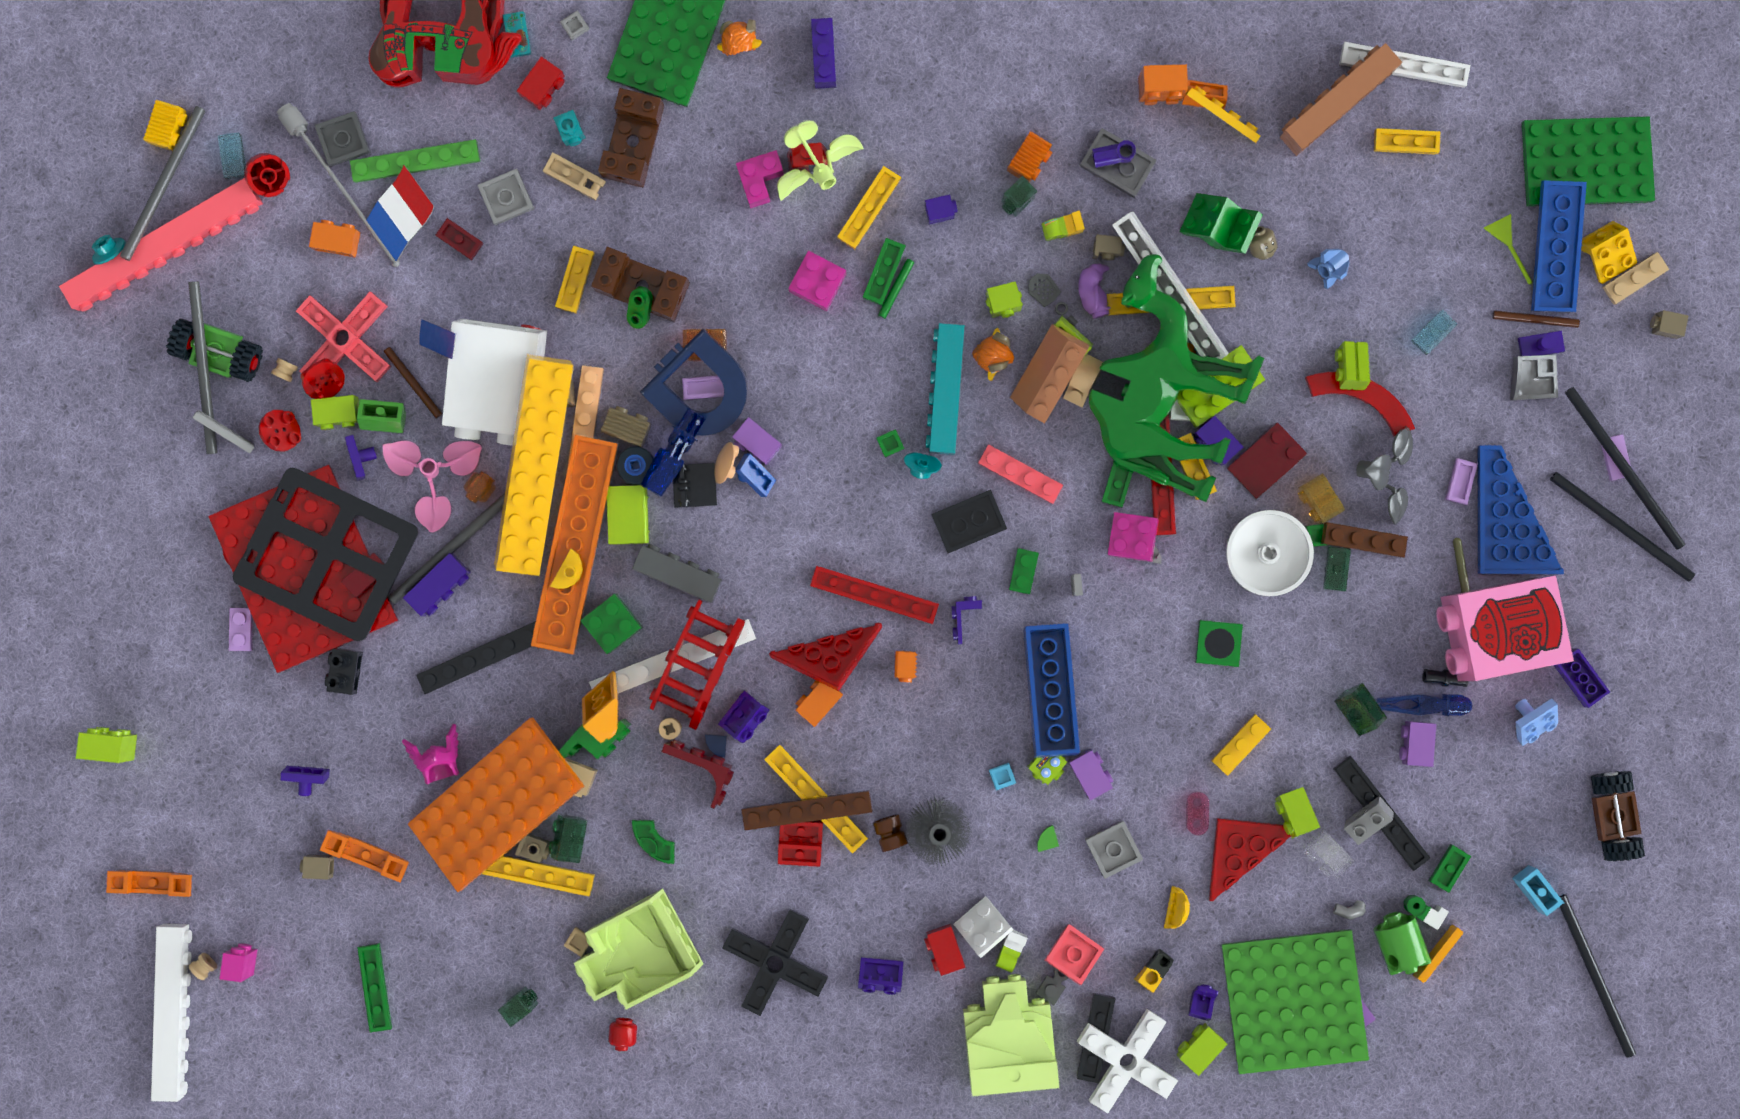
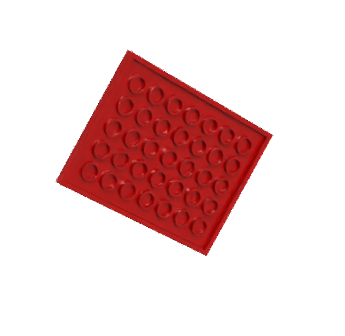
(286, 563)

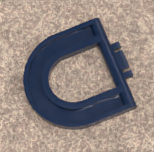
(720, 363)

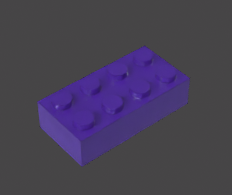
(1582, 679)

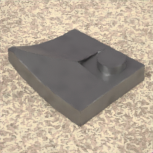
(1534, 377)

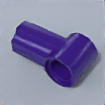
(1111, 154)

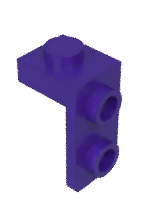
(968, 603)

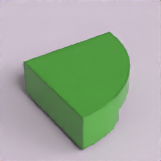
(1047, 839)

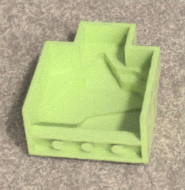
(638, 952)
(1009, 1040)

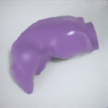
(1091, 295)

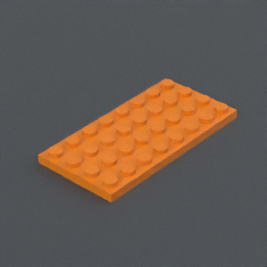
(495, 804)

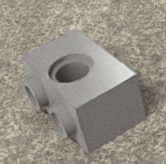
(1368, 820)

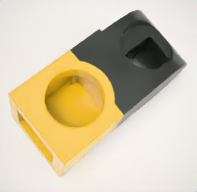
(1154, 970)

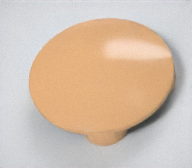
(724, 463)

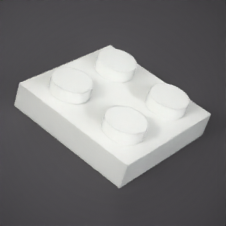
(983, 927)

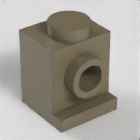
(1108, 247)
(531, 840)

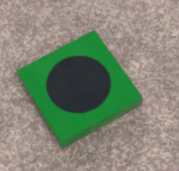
(1219, 643)

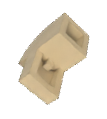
(1083, 380)

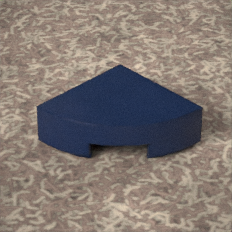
(716, 744)

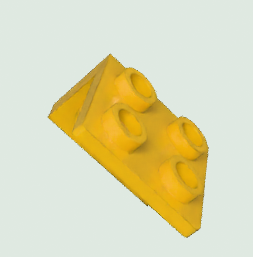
(1610, 250)

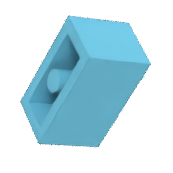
(1537, 890)

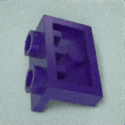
(743, 717)
(880, 975)

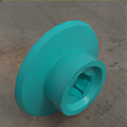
(106, 249)
(922, 465)

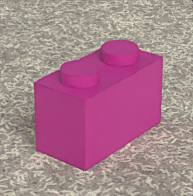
(238, 963)

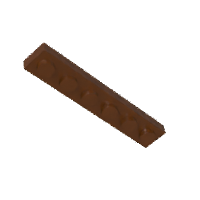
(807, 810)

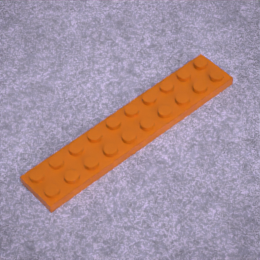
(579, 530)

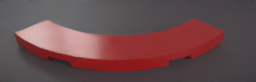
(1374, 395)

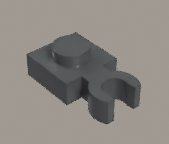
(1051, 987)

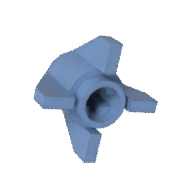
(1331, 265)

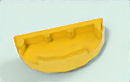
(569, 571)
(1177, 909)

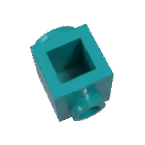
(569, 128)

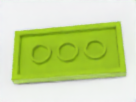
(1203, 406)

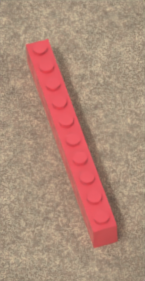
(161, 244)

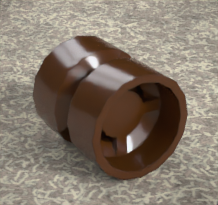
(890, 834)

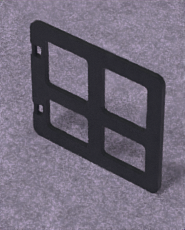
(329, 549)

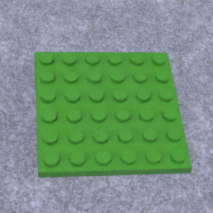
(1295, 1001)

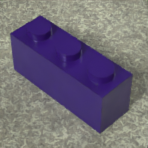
(823, 53)
(437, 585)

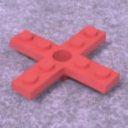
(356, 325)

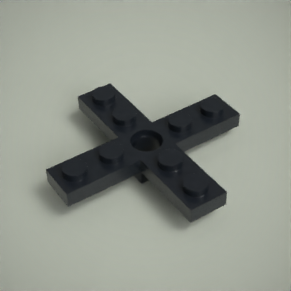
(782, 946)

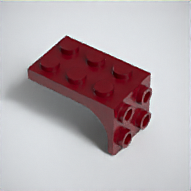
(715, 765)

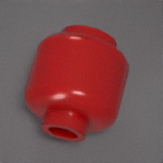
(622, 1033)

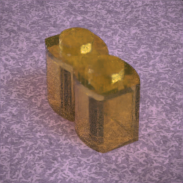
(1321, 499)

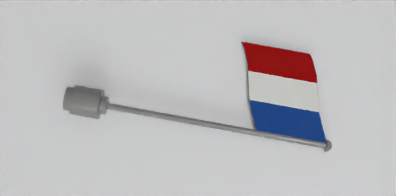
(398, 211)

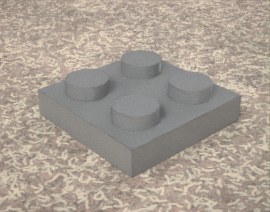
(506, 197)
(1113, 849)

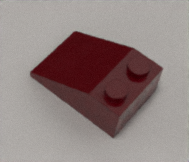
(1267, 460)

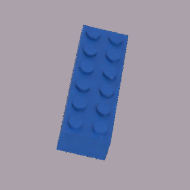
(1051, 690)

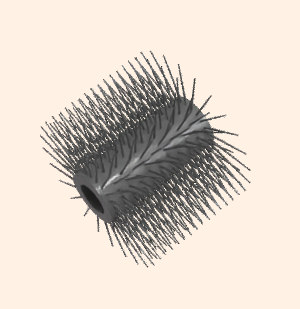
(928, 827)

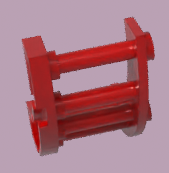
(712, 675)

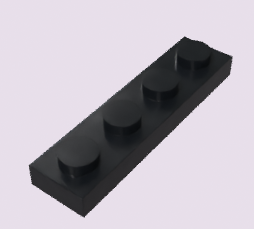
(1100, 1017)

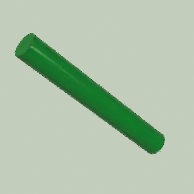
(896, 288)

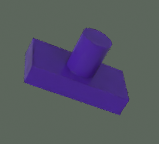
(1541, 344)
(359, 456)
(305, 777)

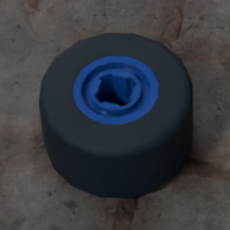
(637, 458)

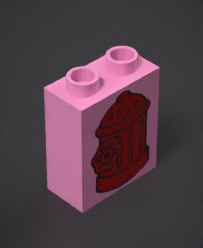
(1505, 629)

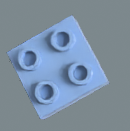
(1535, 720)

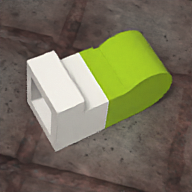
(1011, 950)

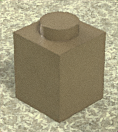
(1669, 324)
(317, 867)

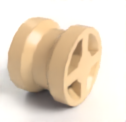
(284, 370)
(672, 725)
(202, 966)

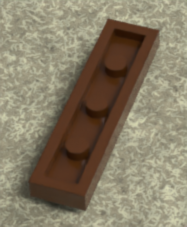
(1364, 540)

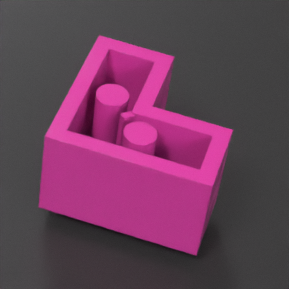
(755, 173)

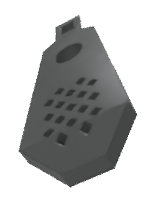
(1056, 291)

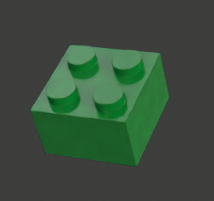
(611, 624)

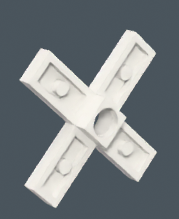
(1140, 1069)

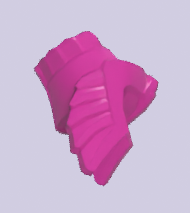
(437, 761)

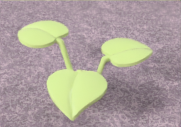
(822, 173)

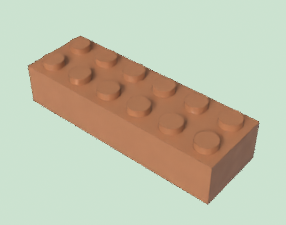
(1345, 94)

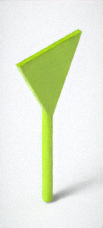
(1503, 231)

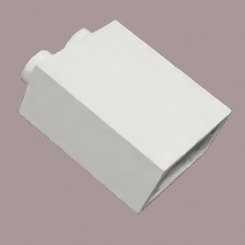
(487, 377)

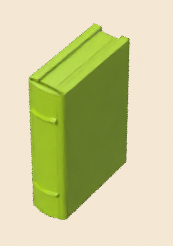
(627, 515)

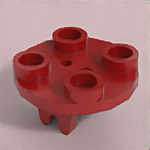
(315, 386)
(279, 420)

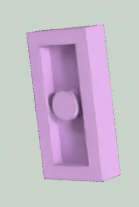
(240, 629)

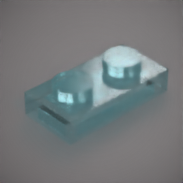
(232, 155)
(1434, 332)

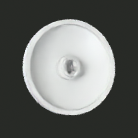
(1269, 553)

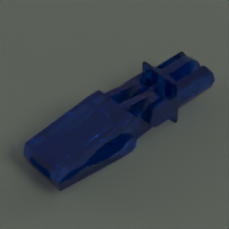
(668, 461)
(1449, 704)

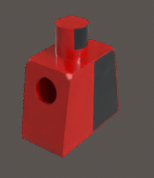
(800, 159)

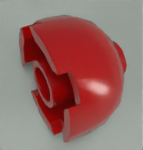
(266, 174)

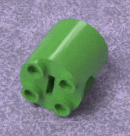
(1401, 943)

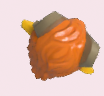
(738, 37)
(994, 353)

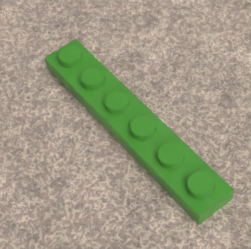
(415, 160)

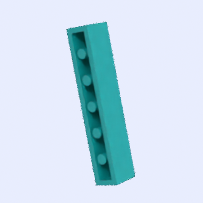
(946, 388)

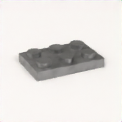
(1124, 177)

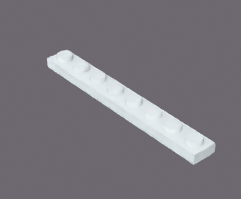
(655, 666)

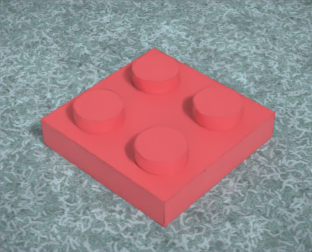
(1074, 954)

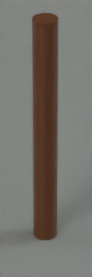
(1539, 319)
(413, 382)

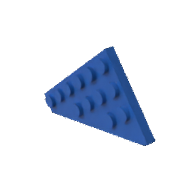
(1507, 527)

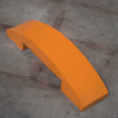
(365, 855)
(149, 882)

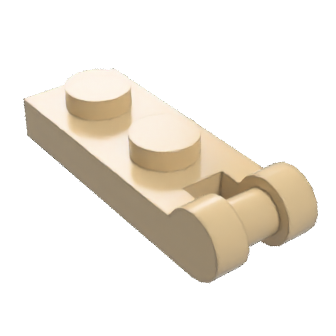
(573, 176)

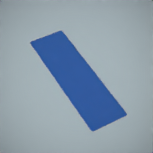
(437, 339)

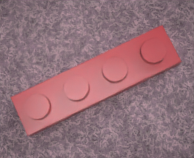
(1020, 474)

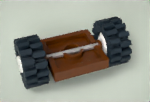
(1617, 816)

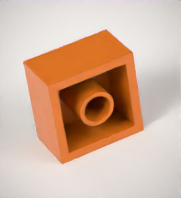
(1162, 84)

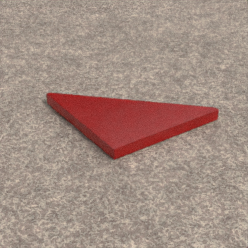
(830, 657)
(1239, 849)

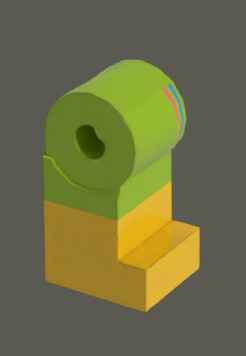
(1063, 226)

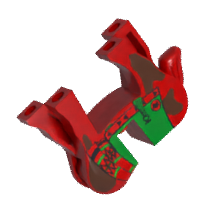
(463, 52)

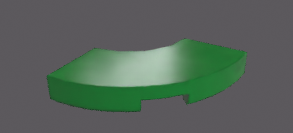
(652, 842)

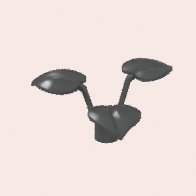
(1379, 471)

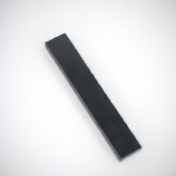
(1396, 830)

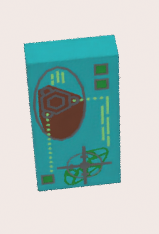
(517, 23)

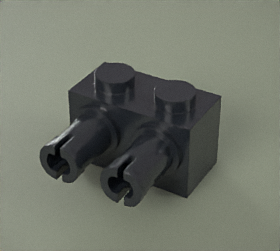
(343, 671)

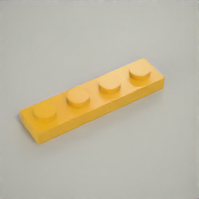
(1216, 108)
(869, 207)

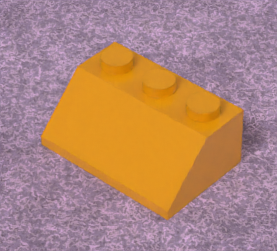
(601, 709)

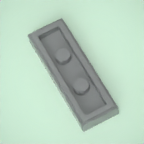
(223, 431)

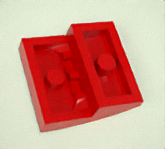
(800, 844)

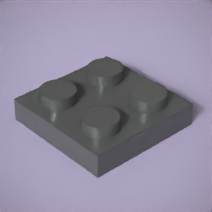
(342, 138)

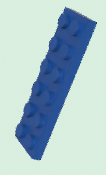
(1558, 246)

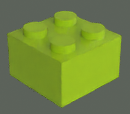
(106, 745)

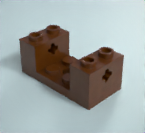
(636, 116)
(620, 275)

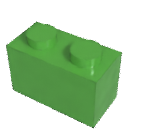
(381, 416)

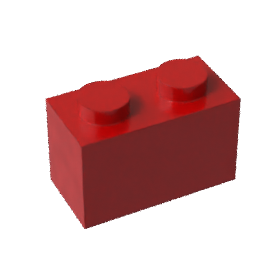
(541, 83)
(945, 950)

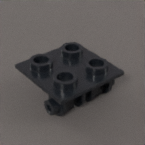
(695, 486)

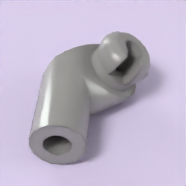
(1351, 912)

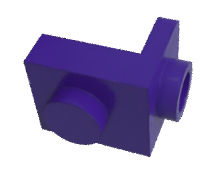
(1202, 1002)

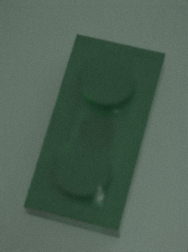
(1337, 568)

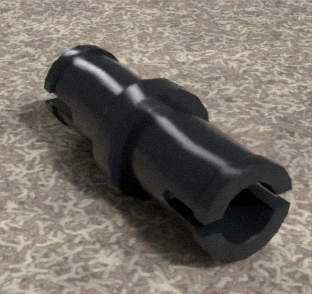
(1443, 677)

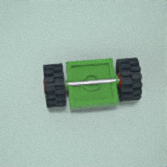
(225, 350)

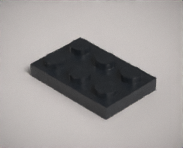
(969, 521)

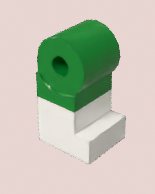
(1418, 908)

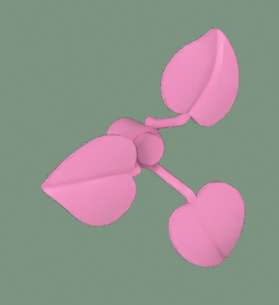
(405, 455)

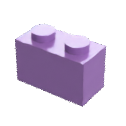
(756, 441)
(1418, 743)
(1090, 774)

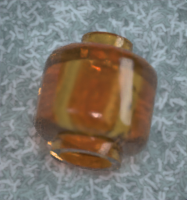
(479, 487)

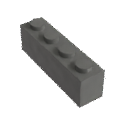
(676, 573)

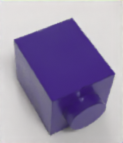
(940, 209)

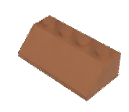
(1049, 373)

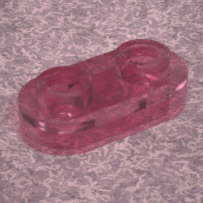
(1197, 813)

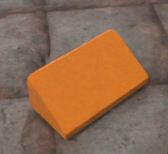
(1213, 90)

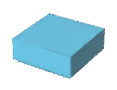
(1002, 776)

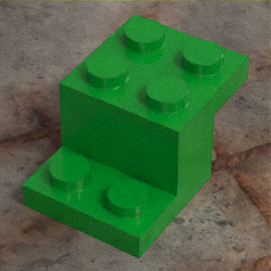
(1221, 223)
(583, 738)

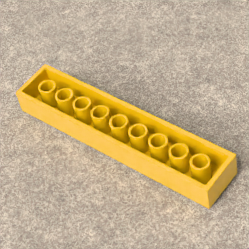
(533, 464)

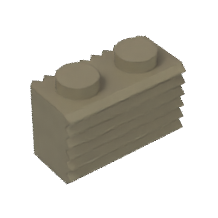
(626, 427)

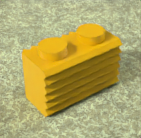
(165, 125)

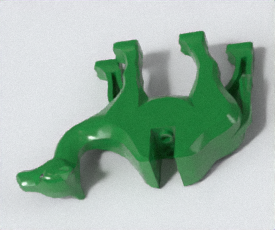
(1157, 375)

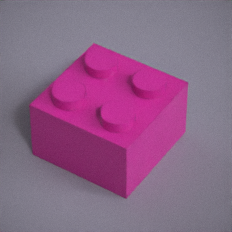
(817, 281)
(1133, 537)

